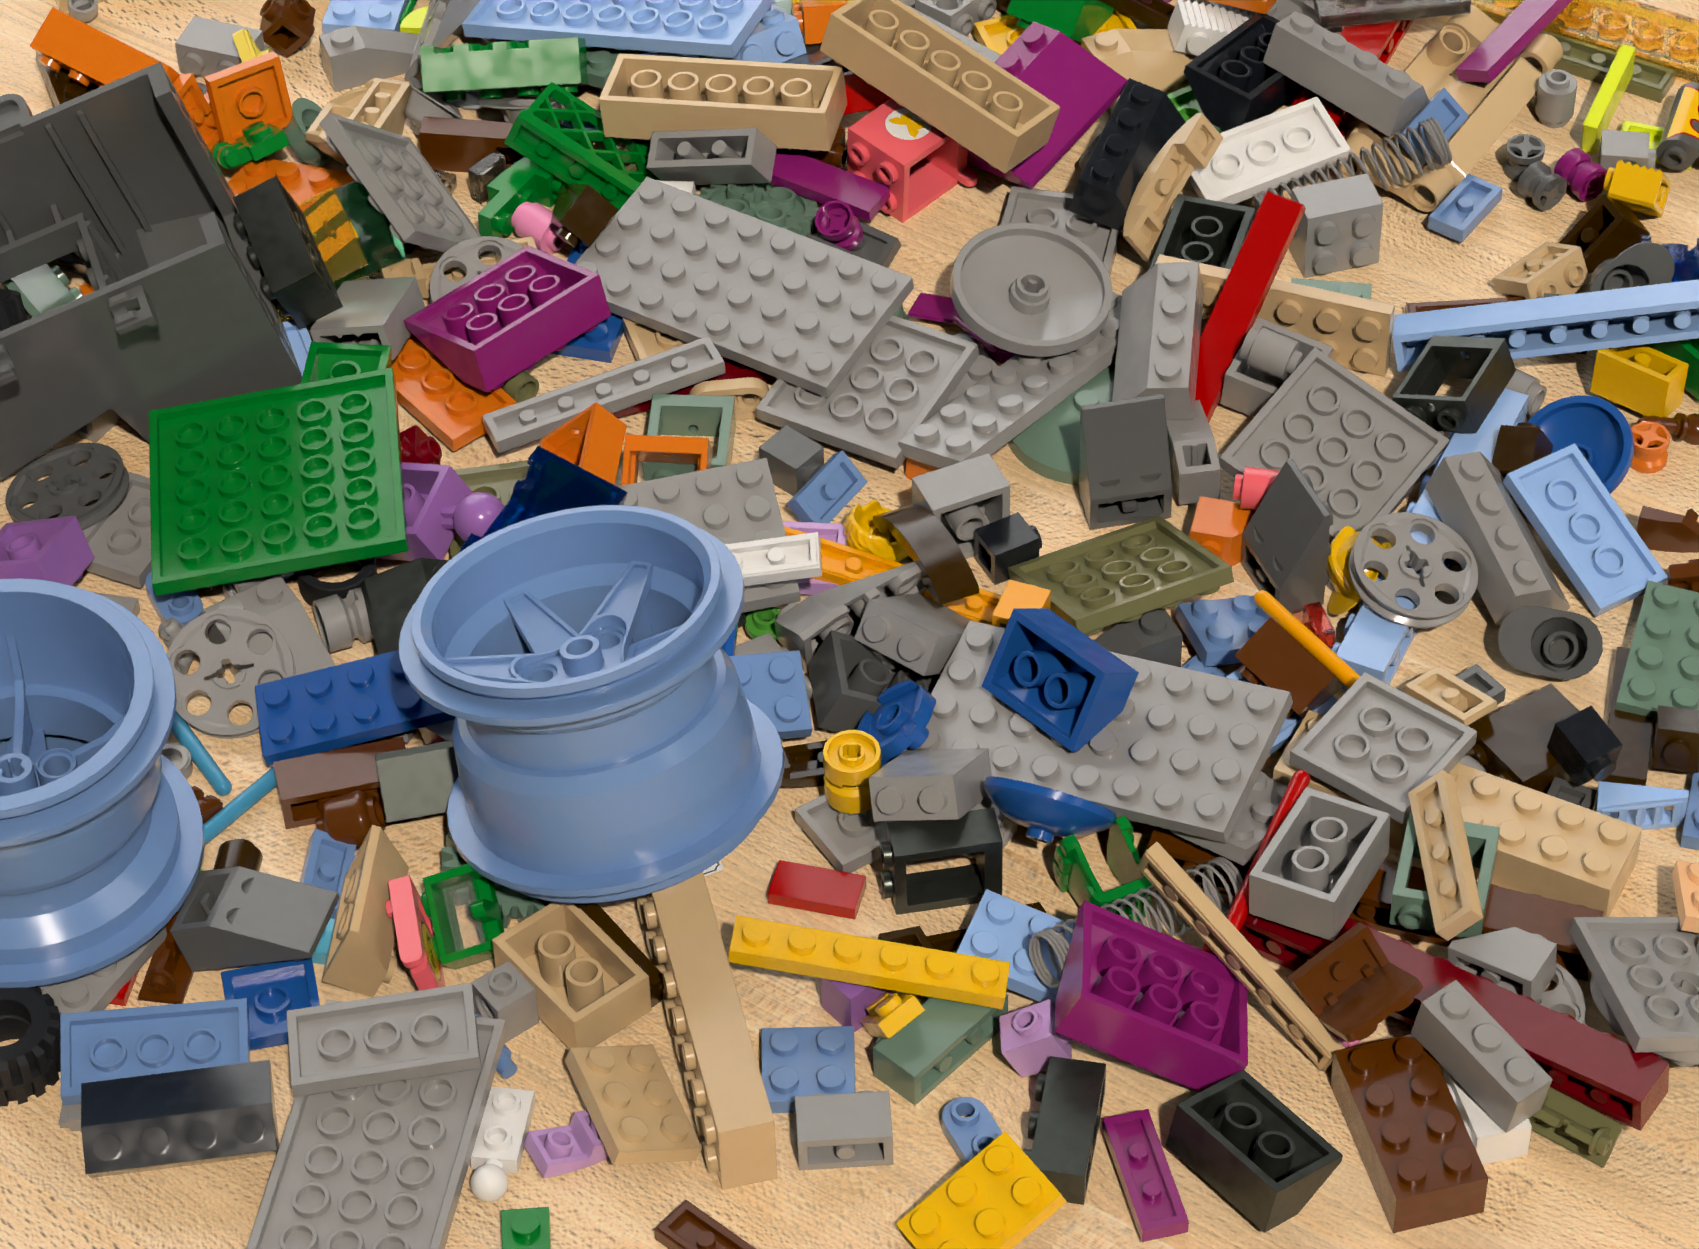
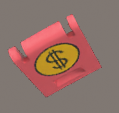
(414, 934)

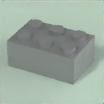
(1319, 864)

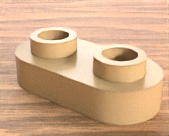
(746, 391)

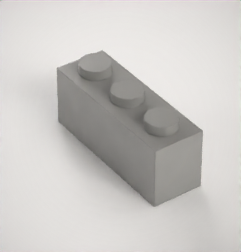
(712, 156)
(1481, 1056)

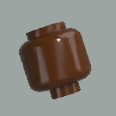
(350, 817)

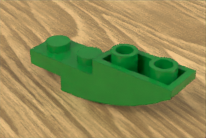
(514, 186)

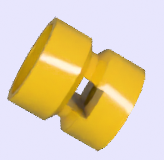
(848, 763)

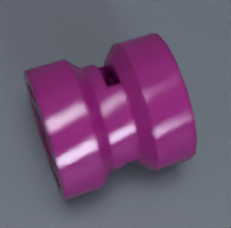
(1582, 175)
(839, 225)

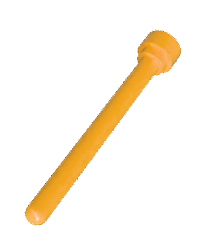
(1306, 638)

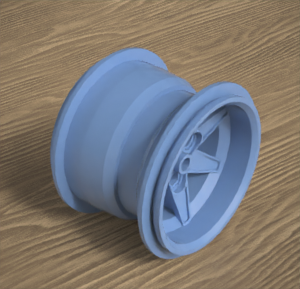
(593, 703)
(91, 813)

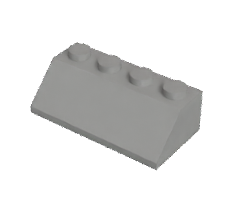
(1344, 74)
(1161, 337)
(1484, 513)

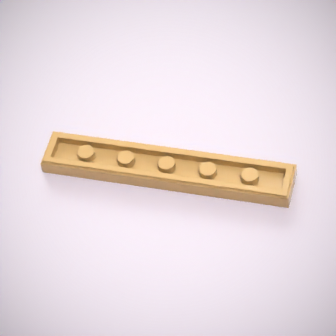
(1239, 956)

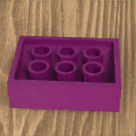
(1067, 77)
(510, 317)
(1152, 1001)

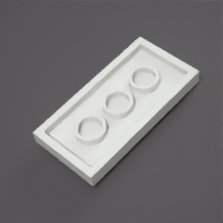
(1270, 153)

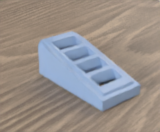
(1636, 804)

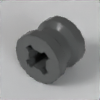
(1522, 152)
(1541, 186)

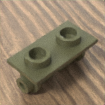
(1576, 1127)

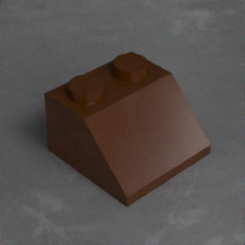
(1286, 665)

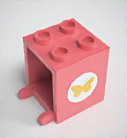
(908, 157)

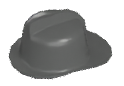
(1636, 266)
(1550, 642)

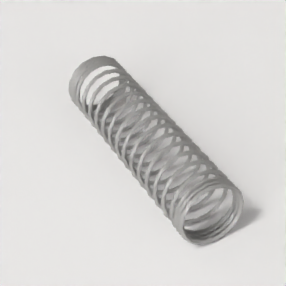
(1434, 136)
(1057, 941)

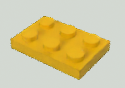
(985, 1203)

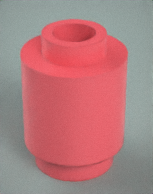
(1253, 486)

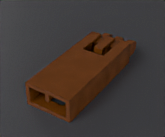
(461, 143)

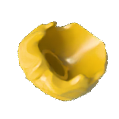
(865, 536)

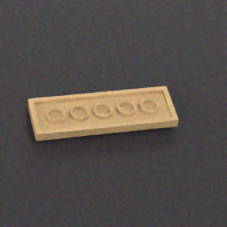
(1350, 324)

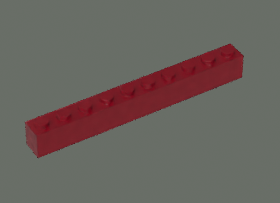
(1579, 1059)

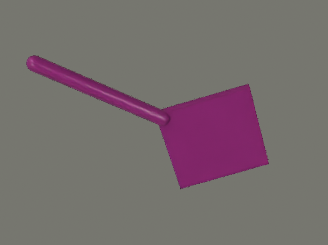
(943, 310)

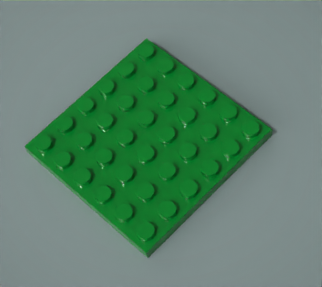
(276, 482)

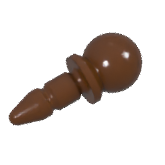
(1680, 426)

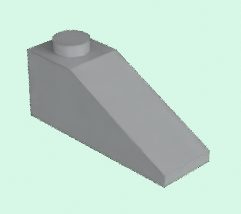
(363, 53)

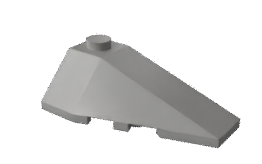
(439, 28)
(840, 609)

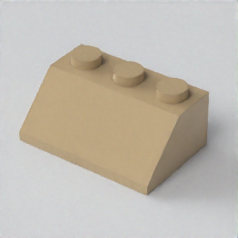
(362, 931)

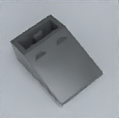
(1124, 462)
(1289, 541)
(250, 919)

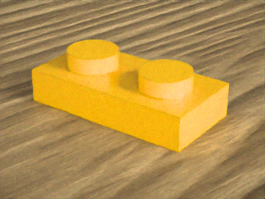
(890, 1014)

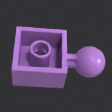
(439, 507)
(44, 550)

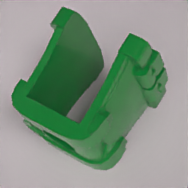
(1076, 876)

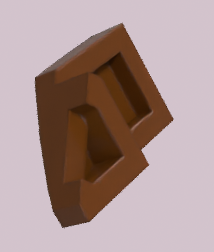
(1669, 530)

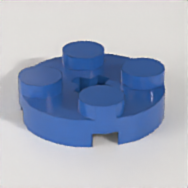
(900, 719)

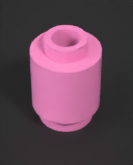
(535, 221)

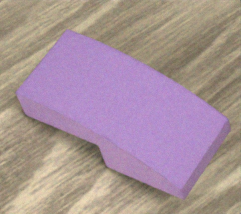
(566, 1147)

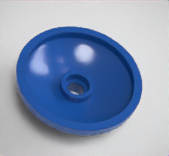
(1596, 430)
(1047, 810)

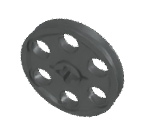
(69, 485)

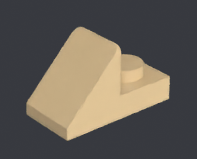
(1451, 696)

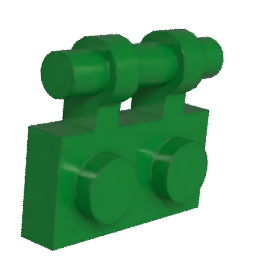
(256, 143)

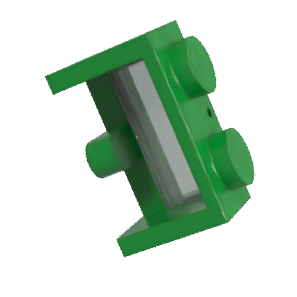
(462, 916)

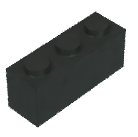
(1067, 1123)

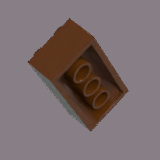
(1408, 1133)

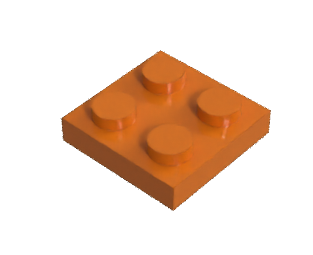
(249, 95)

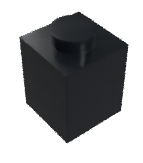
(1005, 545)
(1585, 746)

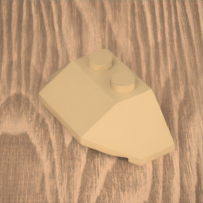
(376, 104)

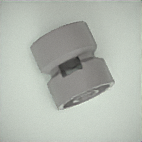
(343, 620)

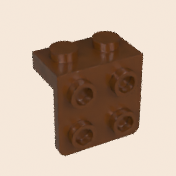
(1353, 985)

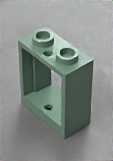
(691, 417)
(1412, 906)

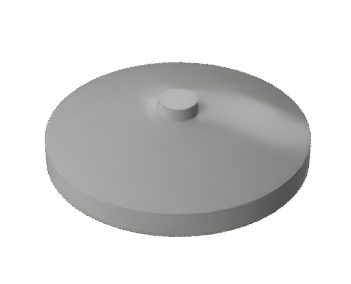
(1031, 289)

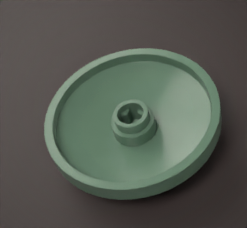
(1053, 441)

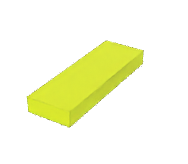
(1608, 98)

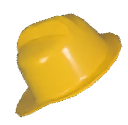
(1344, 594)

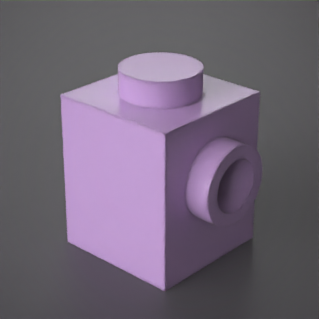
(1031, 1038)

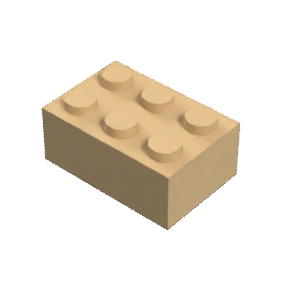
(579, 974)

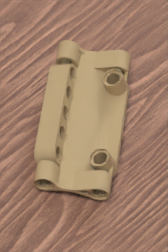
(1489, 107)

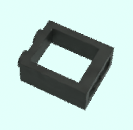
(1443, 358)
(931, 839)

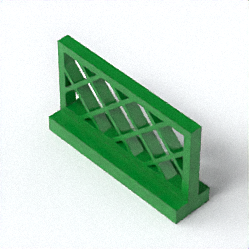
(574, 163)

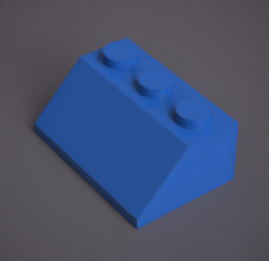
(1058, 677)

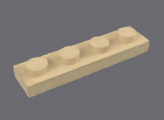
(1445, 855)

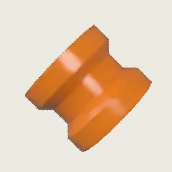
(1650, 447)

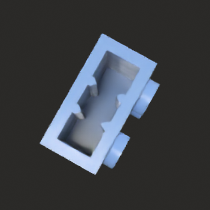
(774, 39)

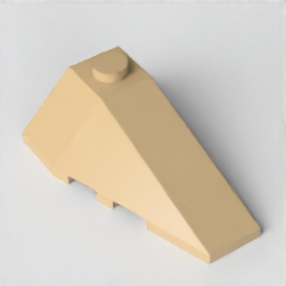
(1140, 55)

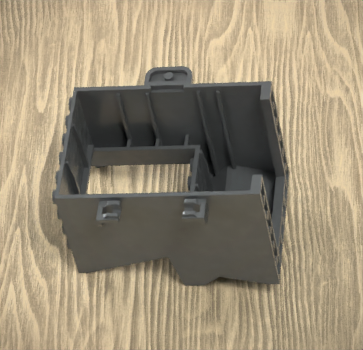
(174, 288)

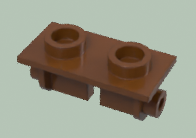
(167, 974)

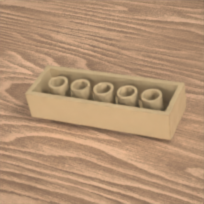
(940, 80)
(785, 101)

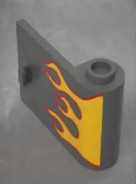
(1680, 137)

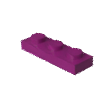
(1145, 1175)

